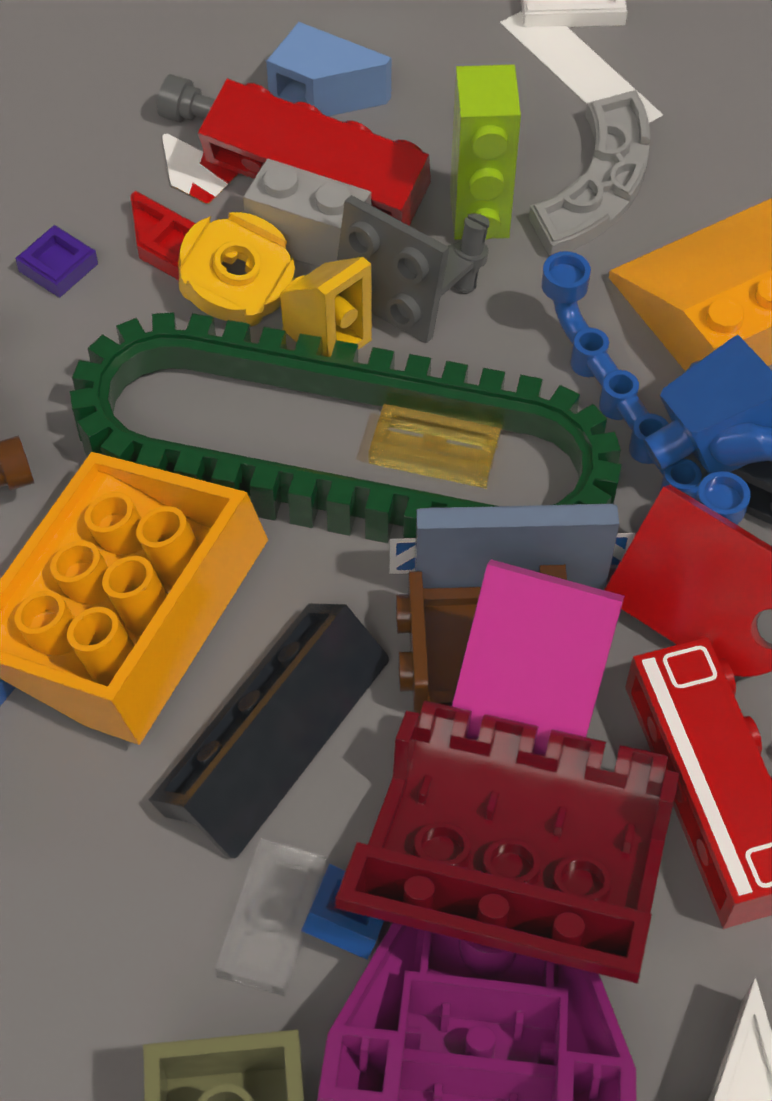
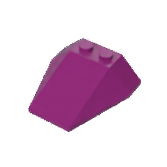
(473, 1026)

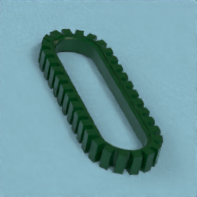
(339, 376)

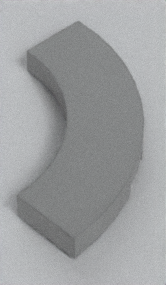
(610, 183)

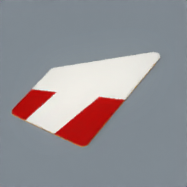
(192, 172)

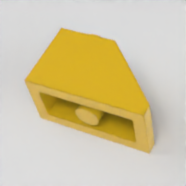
(331, 304)

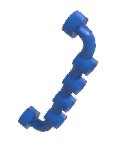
(567, 281)

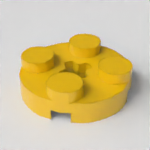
(228, 295)

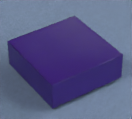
(56, 261)

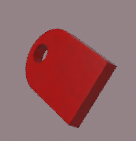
(698, 579)

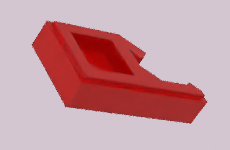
(158, 233)

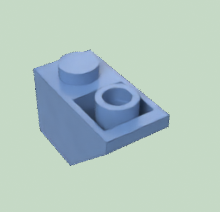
(328, 72)

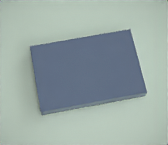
(460, 541)

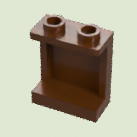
(439, 634)

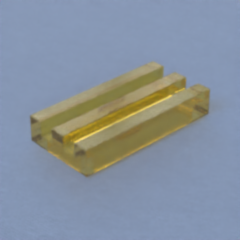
(432, 453)

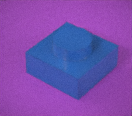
(340, 927)

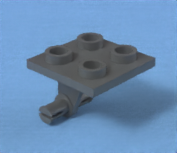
(409, 266)

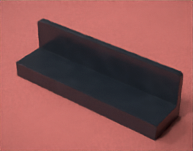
(272, 727)

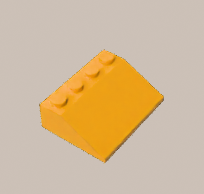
(707, 287)
(122, 591)

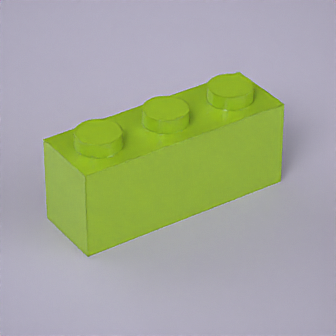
(484, 146)

